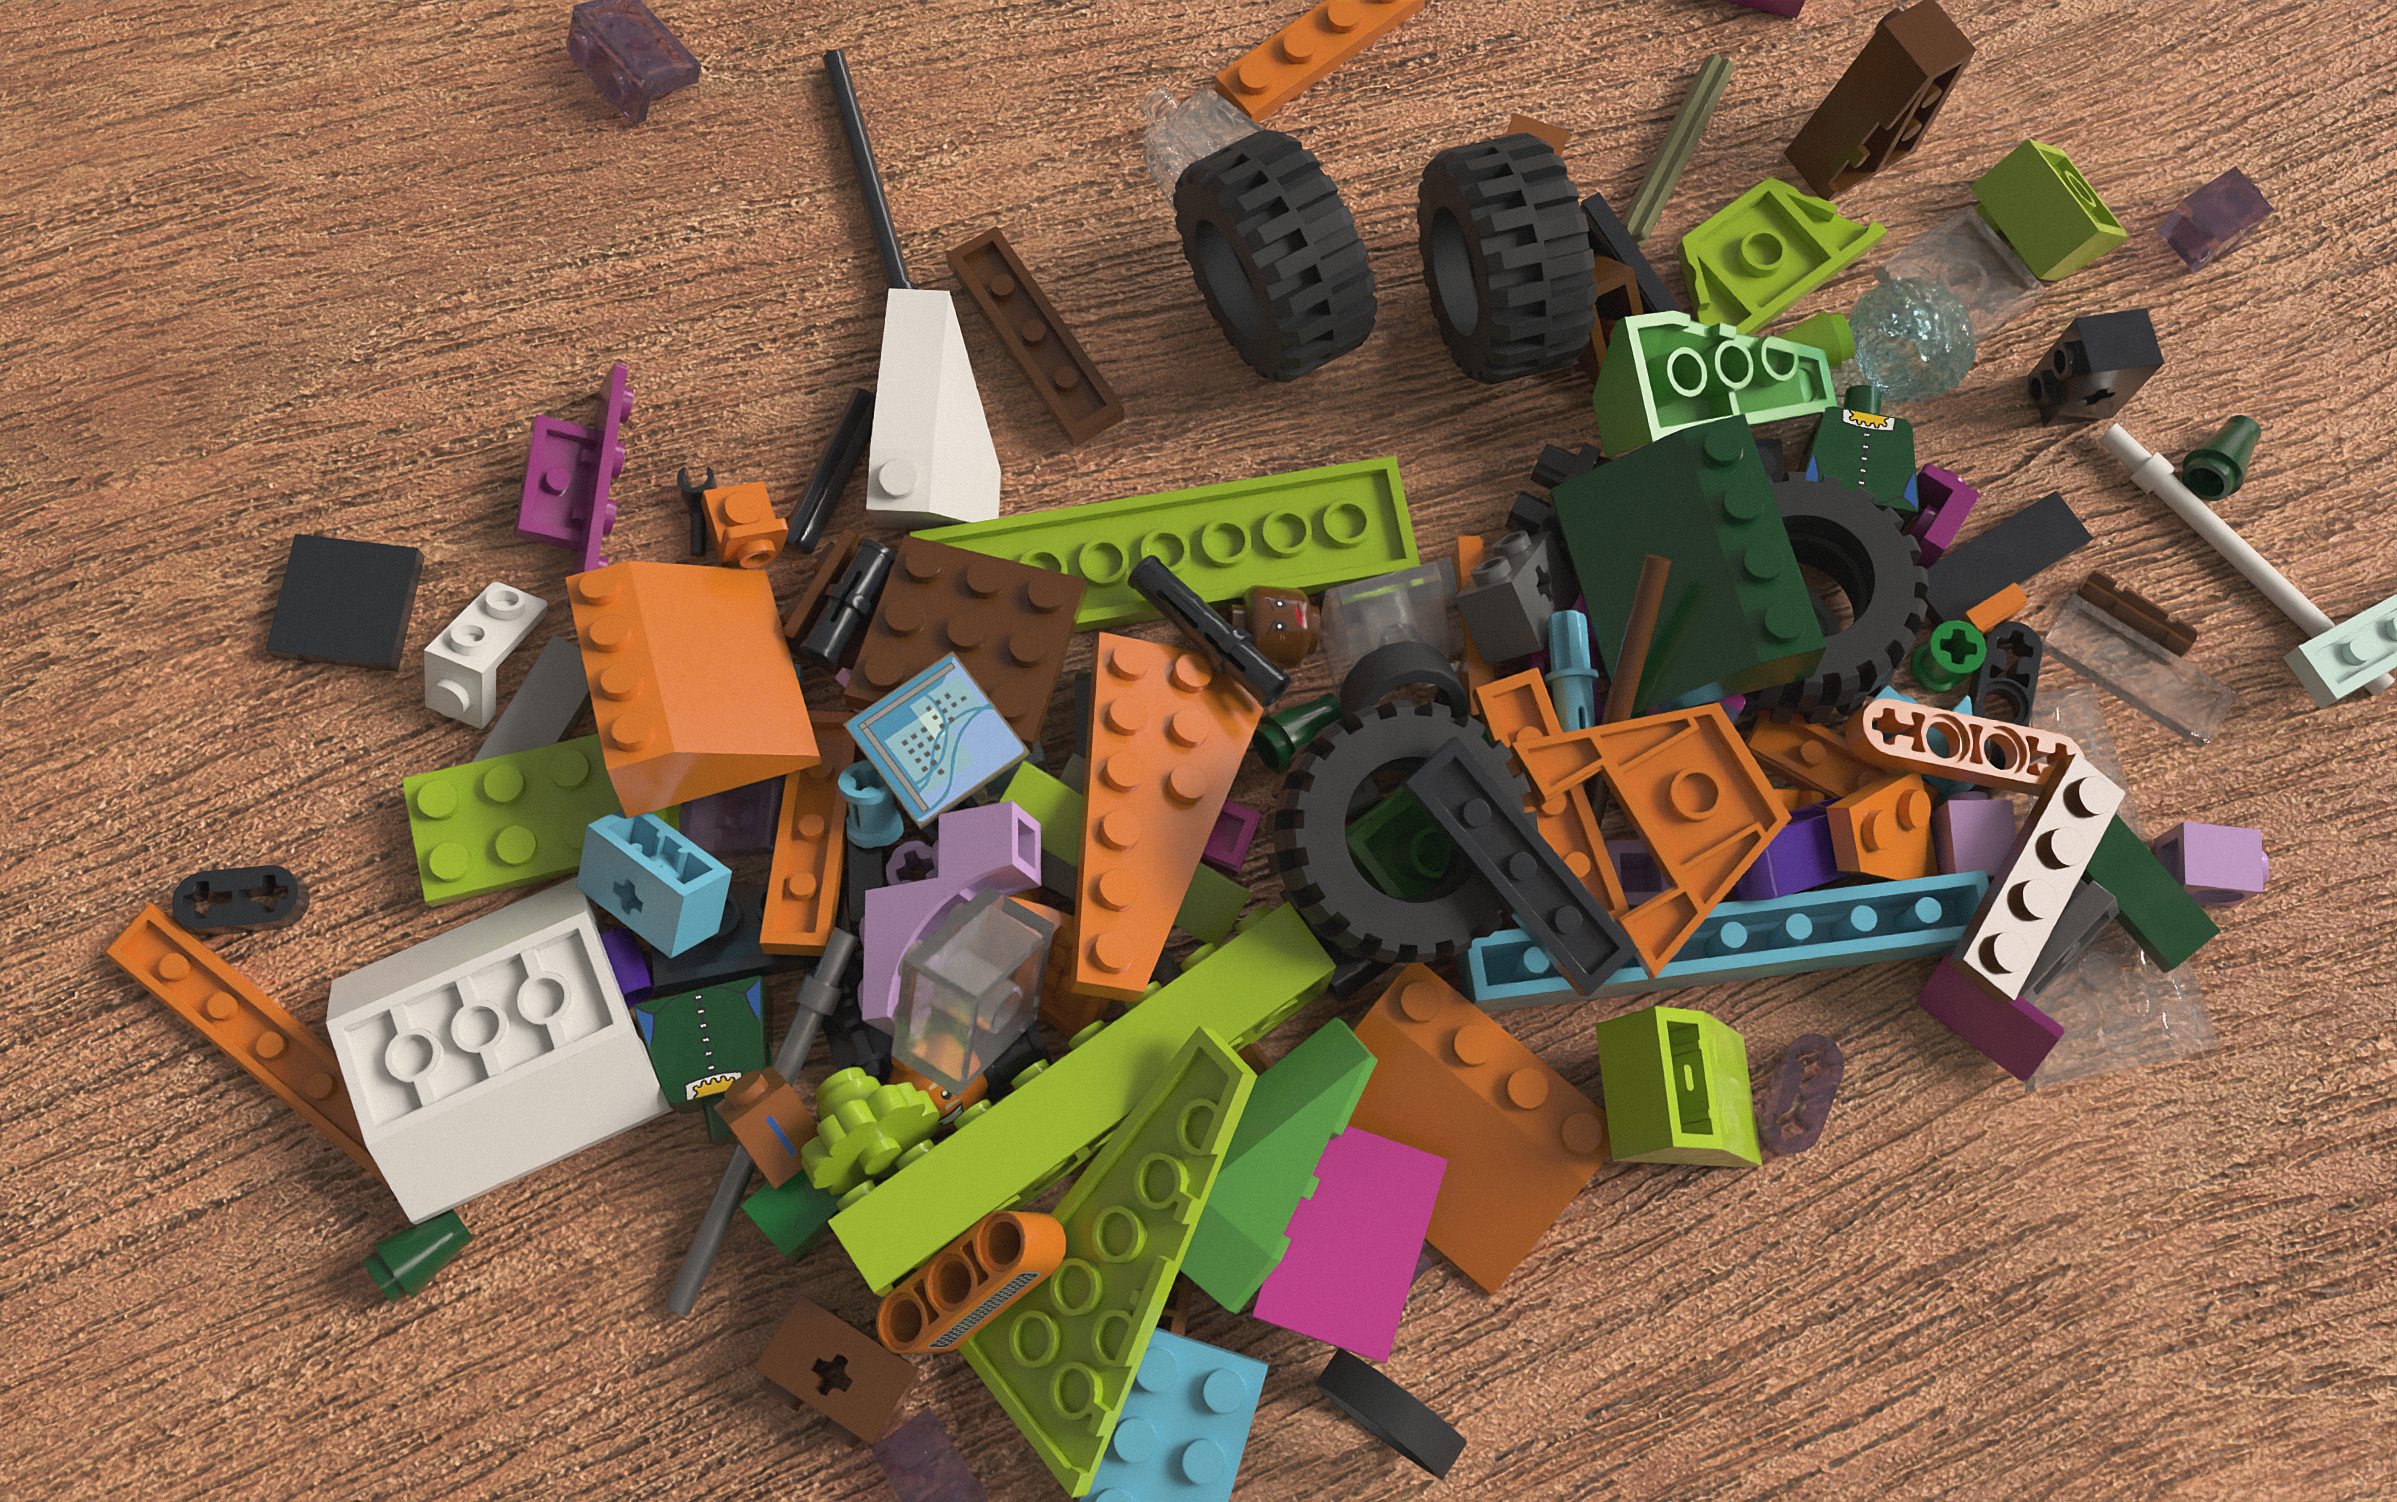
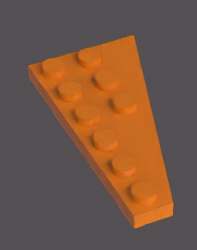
(1155, 779)

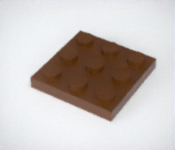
(994, 613)

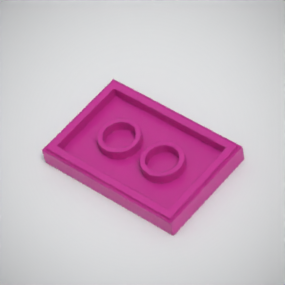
(1354, 1245)

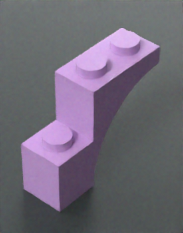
(974, 850)

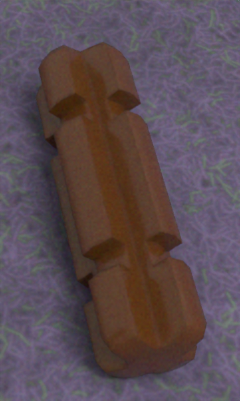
(2138, 613)

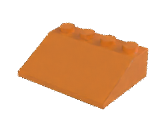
(688, 680)
(1500, 1115)

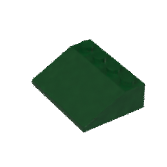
(1733, 592)

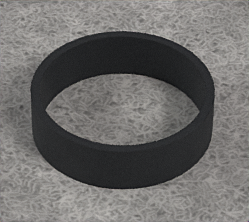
(1391, 1413)

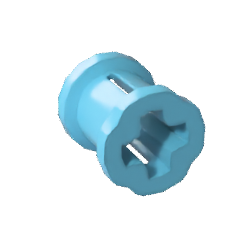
(871, 806)

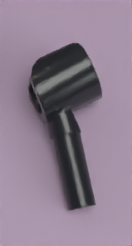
(692, 498)

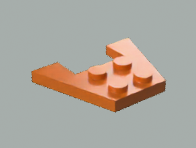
(1689, 798)

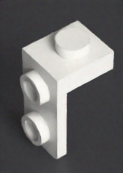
(465, 655)

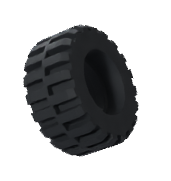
(1275, 255)
(1506, 258)
(1880, 576)
(1314, 851)

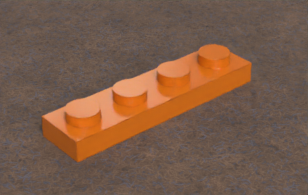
(1307, 52)
(1521, 711)
(810, 846)

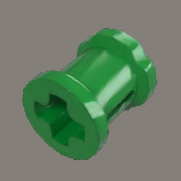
(1948, 656)

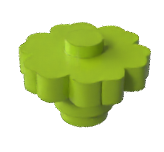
(864, 1129)

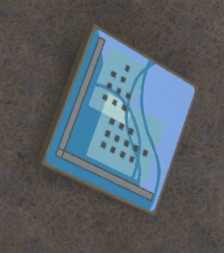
(936, 739)

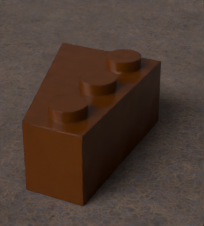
(1882, 100)

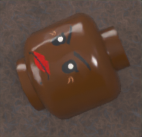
(1280, 622)

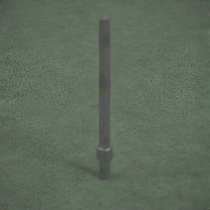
(817, 997)

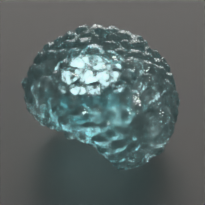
(1912, 339)

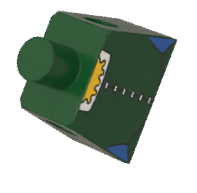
(1865, 451)
(708, 1042)

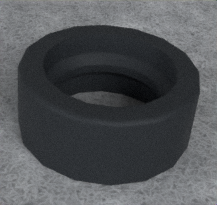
(1400, 665)

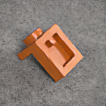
(743, 525)

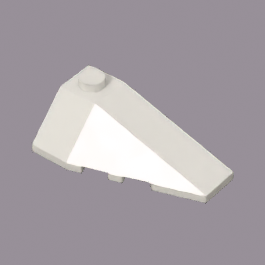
(929, 430)

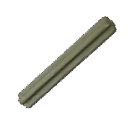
(1676, 148)

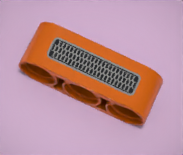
(971, 1282)

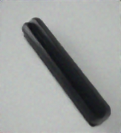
(831, 473)

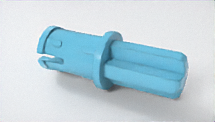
(1571, 670)

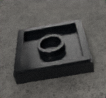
(345, 602)

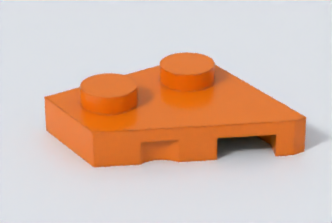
(1885, 829)

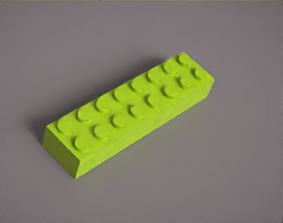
(1074, 1107)

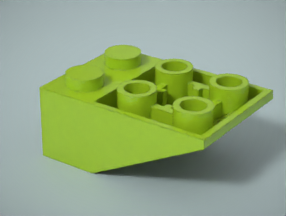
(1677, 1089)

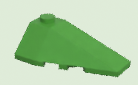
(1685, 373)
(1272, 1162)

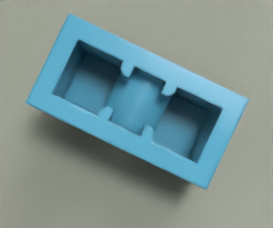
(653, 880)

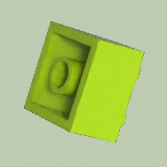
(2047, 211)

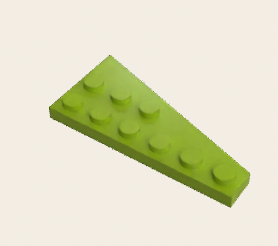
(1078, 1338)

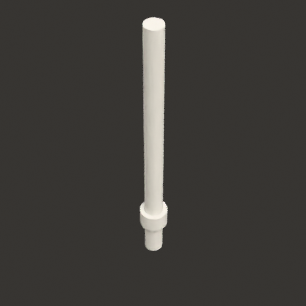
(2156, 475)

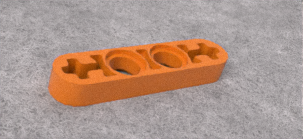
(1966, 742)

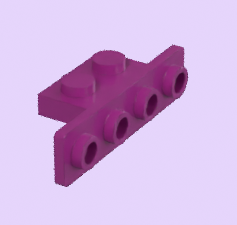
(570, 477)

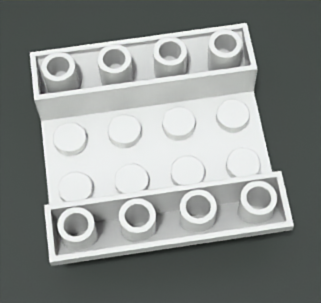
(491, 1052)

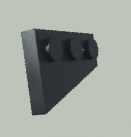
(735, 949)

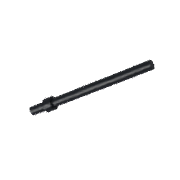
(866, 173)

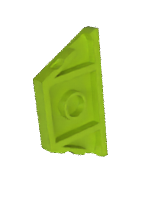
(1767, 255)

